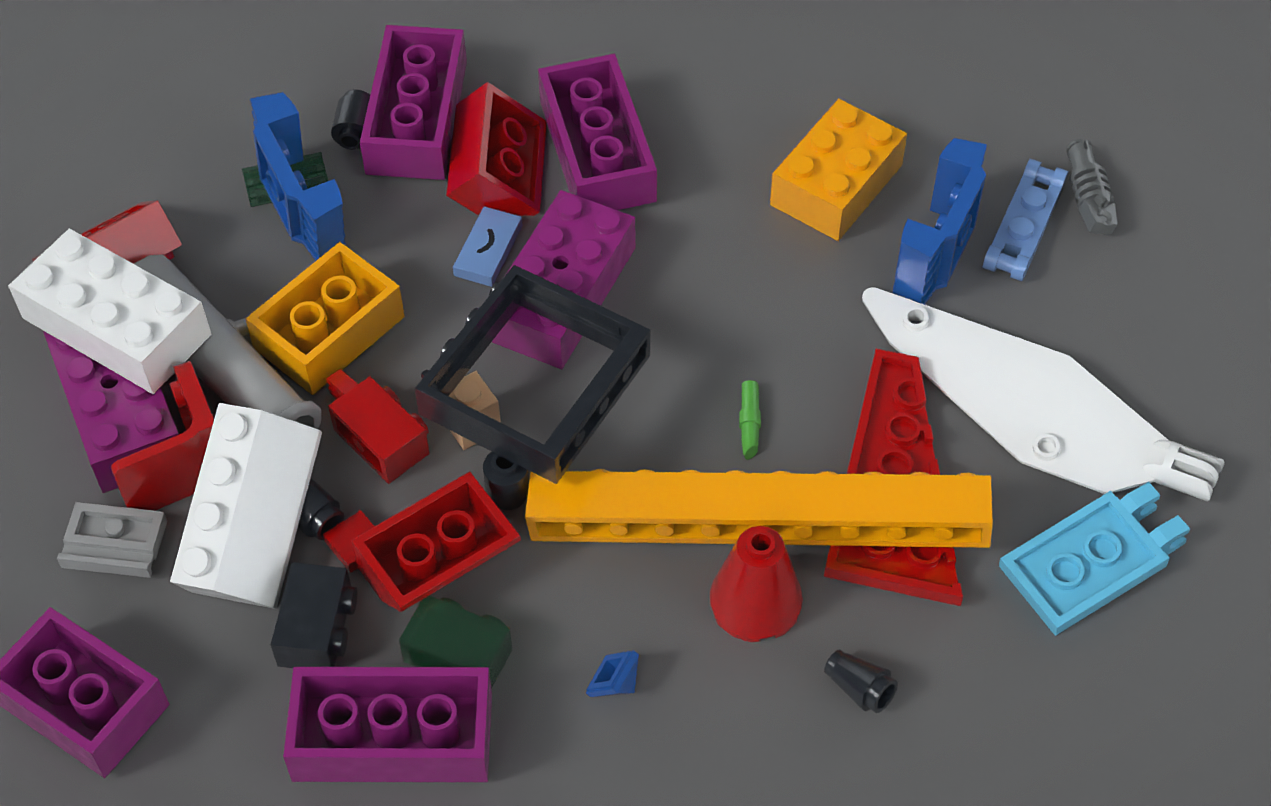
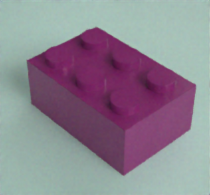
(79, 692)

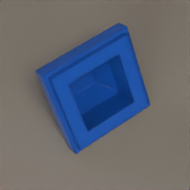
(615, 675)

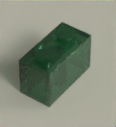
(453, 637)

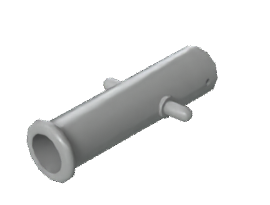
(231, 363)

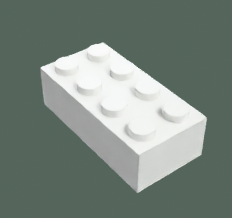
(111, 310)

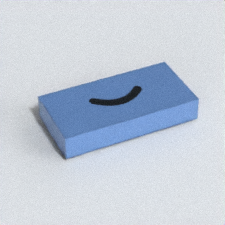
(487, 246)

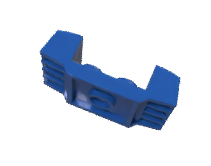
(310, 214)
(931, 253)

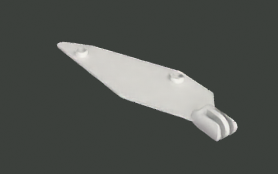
(1040, 403)

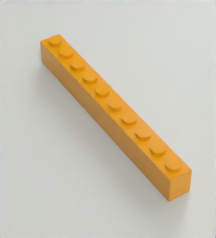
(800, 507)

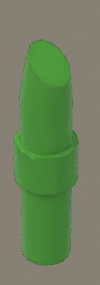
(750, 418)

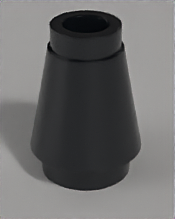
(862, 681)

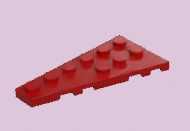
(898, 441)

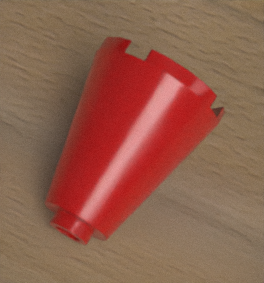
(756, 588)

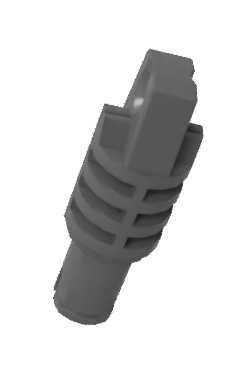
(1091, 189)

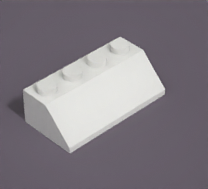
(246, 506)

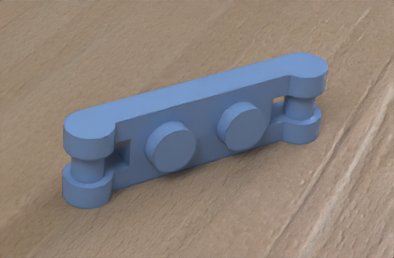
(1025, 220)

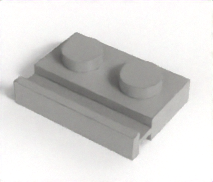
(112, 539)

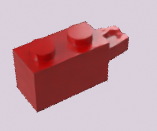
(377, 425)

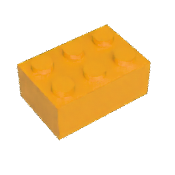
(838, 169)
(325, 317)

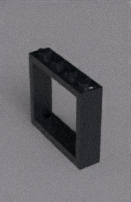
(522, 288)

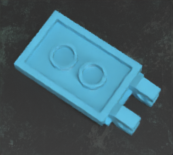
(1092, 557)

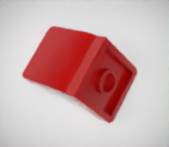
(172, 467)

